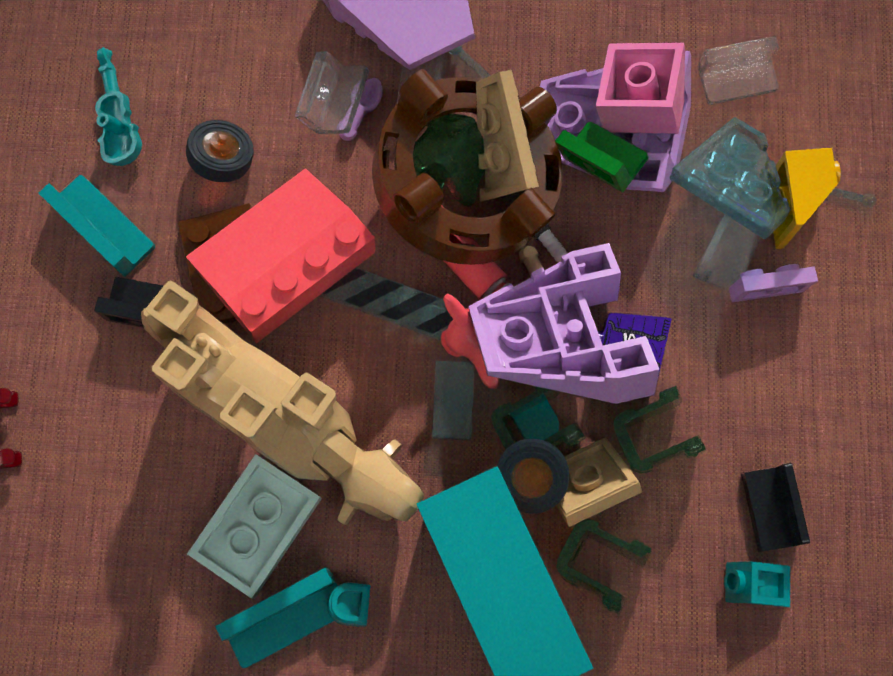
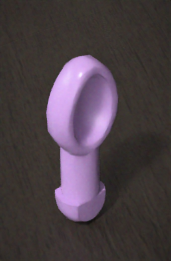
(369, 101)

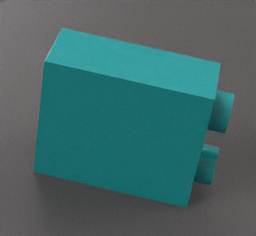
(502, 580)

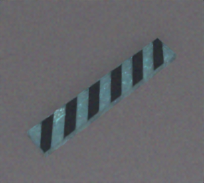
(391, 302)

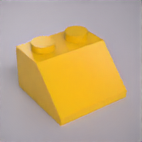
(806, 182)

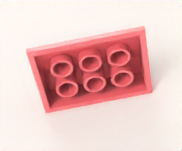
(282, 254)

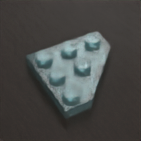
(736, 177)

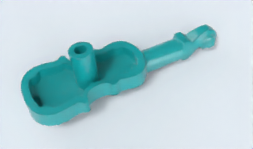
(120, 139)

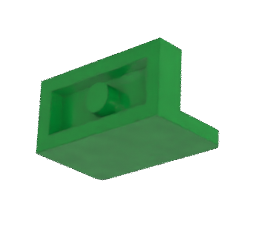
(602, 155)

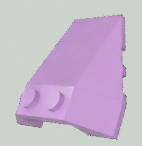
(576, 106)

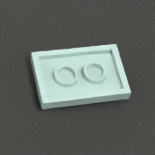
(254, 526)

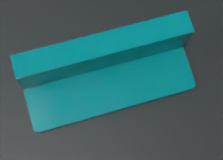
(100, 223)
(279, 619)

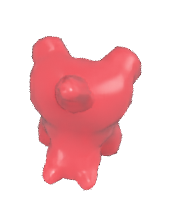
(462, 340)

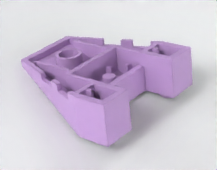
(408, 29)
(548, 337)

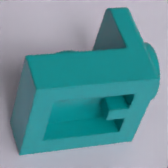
(757, 583)

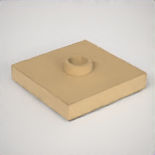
(596, 482)

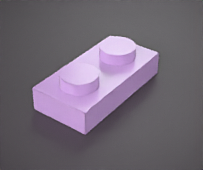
(786, 280)

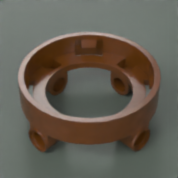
(415, 201)

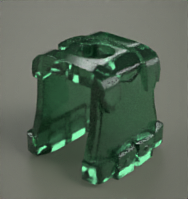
(450, 155)
(667, 400)
(503, 414)
(634, 551)

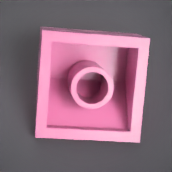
(642, 88)

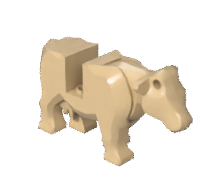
(272, 408)

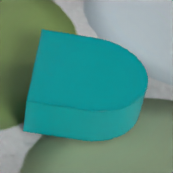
(537, 422)
(349, 604)

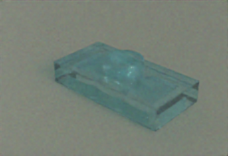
(453, 400)

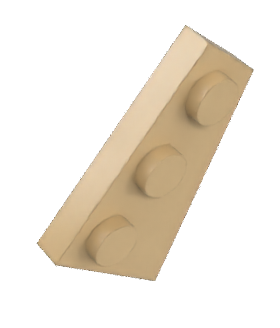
(506, 145)

